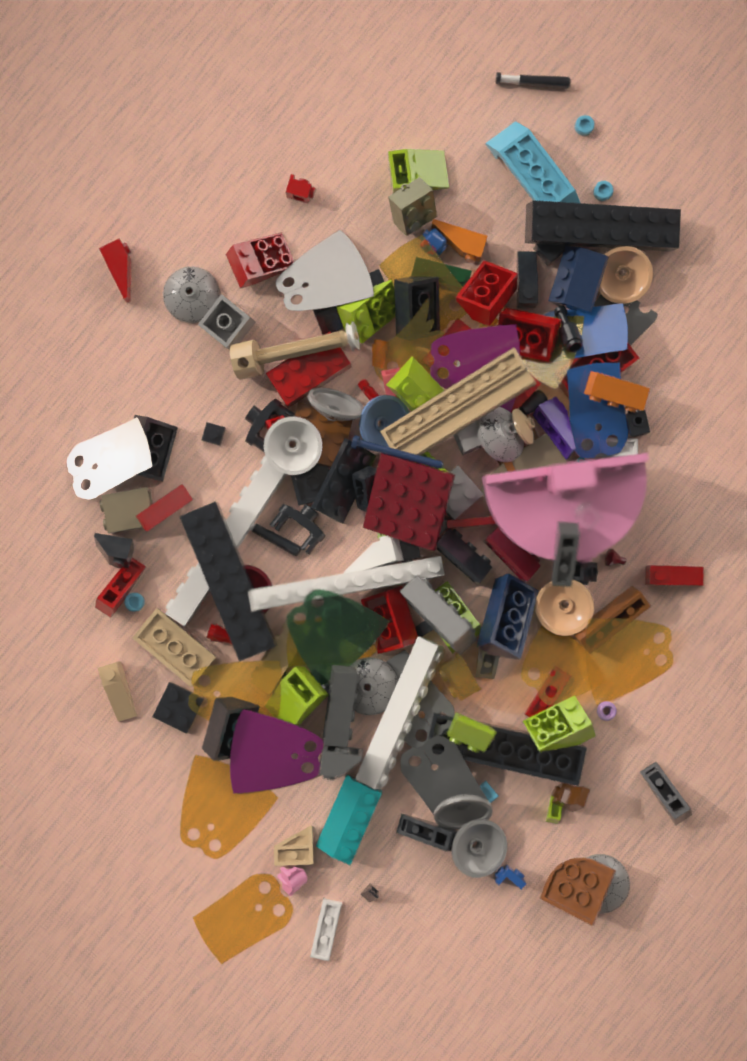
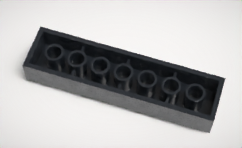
(602, 225)
(227, 580)
(517, 752)

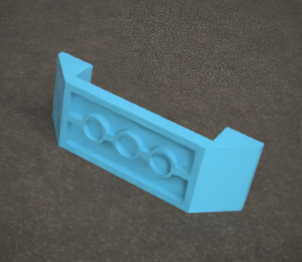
(531, 165)

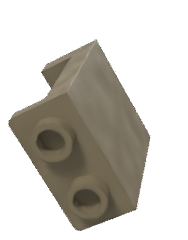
(122, 508)

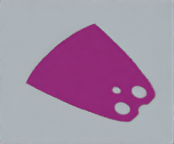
(473, 350)
(264, 751)

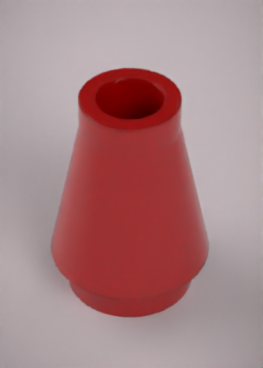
(218, 634)

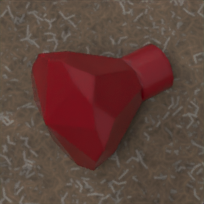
(613, 558)

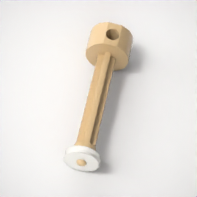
(249, 358)

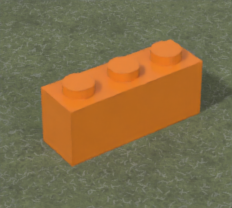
(616, 391)

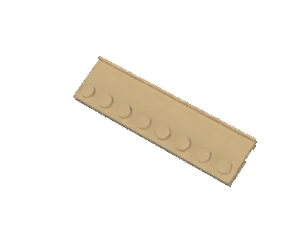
(460, 405)

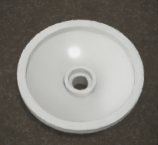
(293, 459)

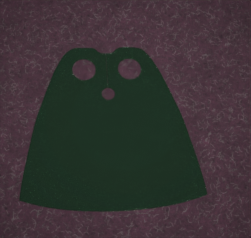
(339, 637)

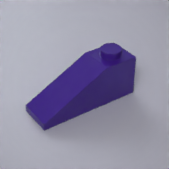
(555, 422)

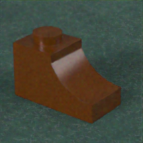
(570, 796)

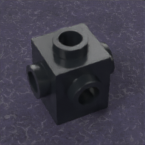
(585, 572)

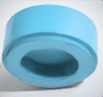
(584, 125)
(603, 190)
(134, 602)

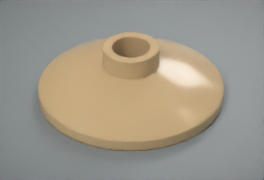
(523, 426)

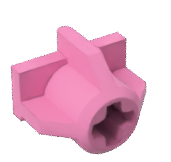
(292, 879)

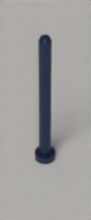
(357, 442)

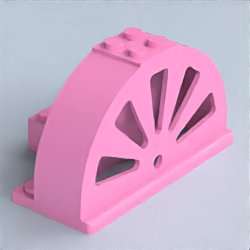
(534, 500)

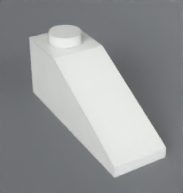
(378, 555)

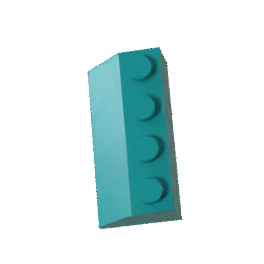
(348, 820)

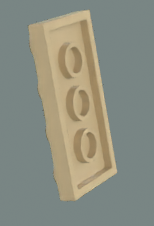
(173, 646)

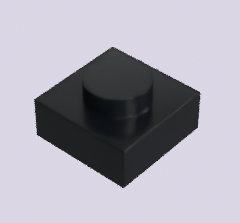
(213, 434)

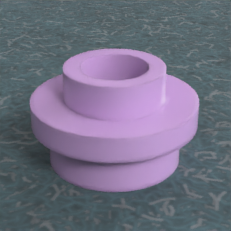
(612, 710)

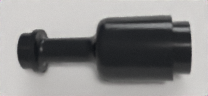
(568, 331)

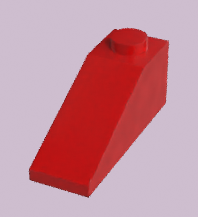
(119, 263)
(674, 575)
(118, 588)

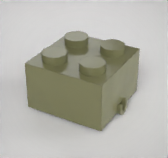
(412, 206)

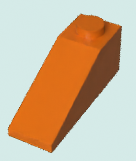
(463, 241)

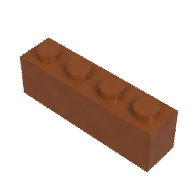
(625, 606)

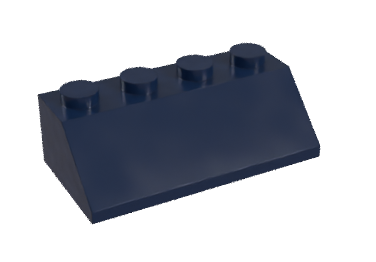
(507, 617)

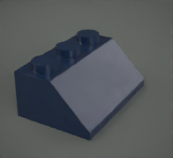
(578, 278)

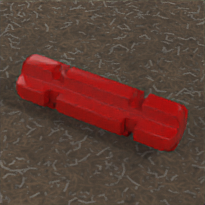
(368, 391)

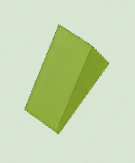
(553, 813)

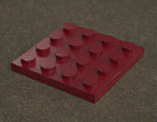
(408, 501)

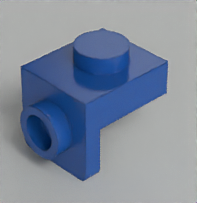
(514, 875)

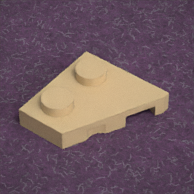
(295, 849)

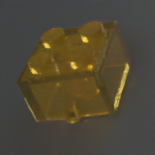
(459, 677)

